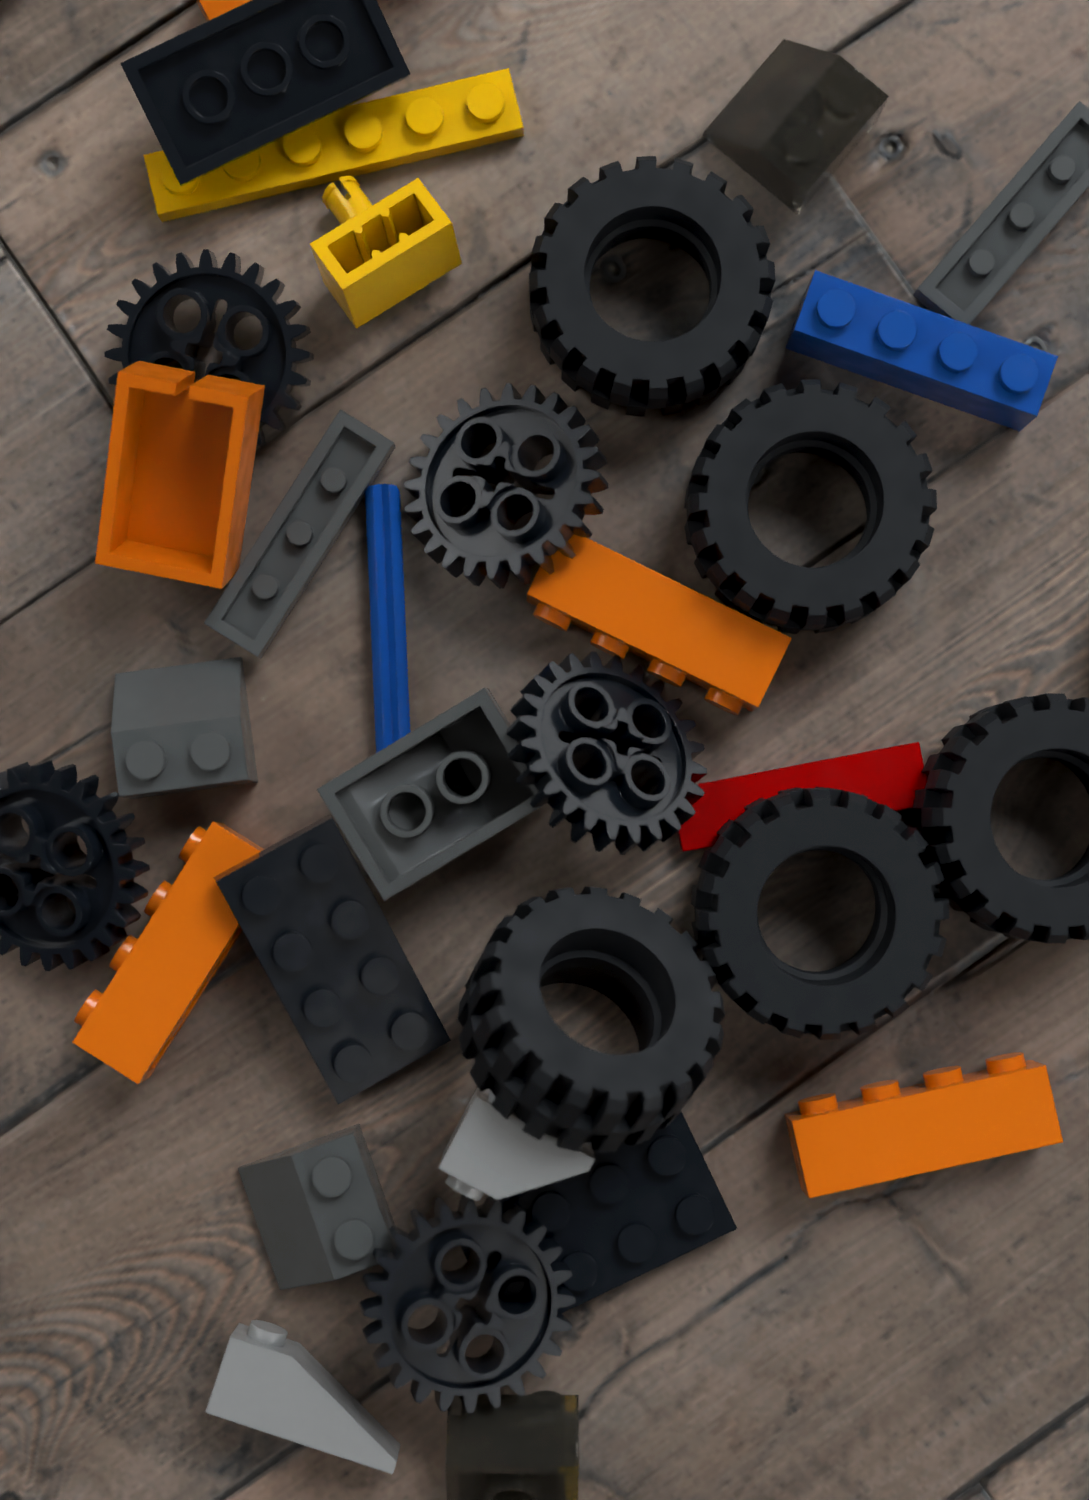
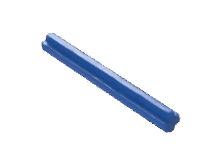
(387, 614)

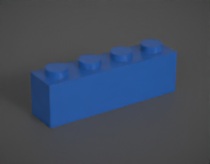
(921, 351)

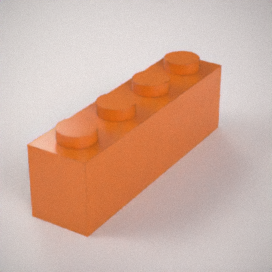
(661, 622)
(170, 962)
(923, 1125)

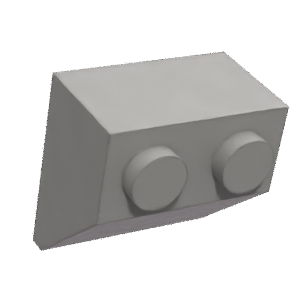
(502, 1160)

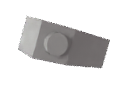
(289, 1394)

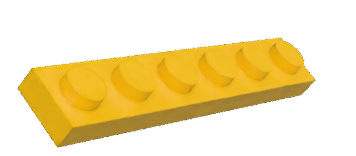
(351, 143)

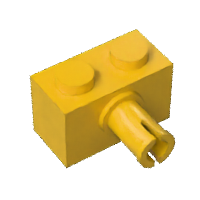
(383, 248)

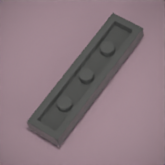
(1012, 223)
(300, 534)

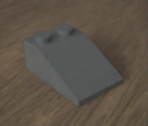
(431, 794)

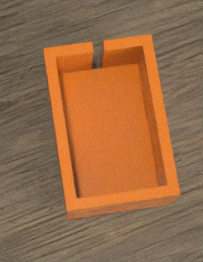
(178, 474)

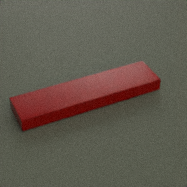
(882, 775)

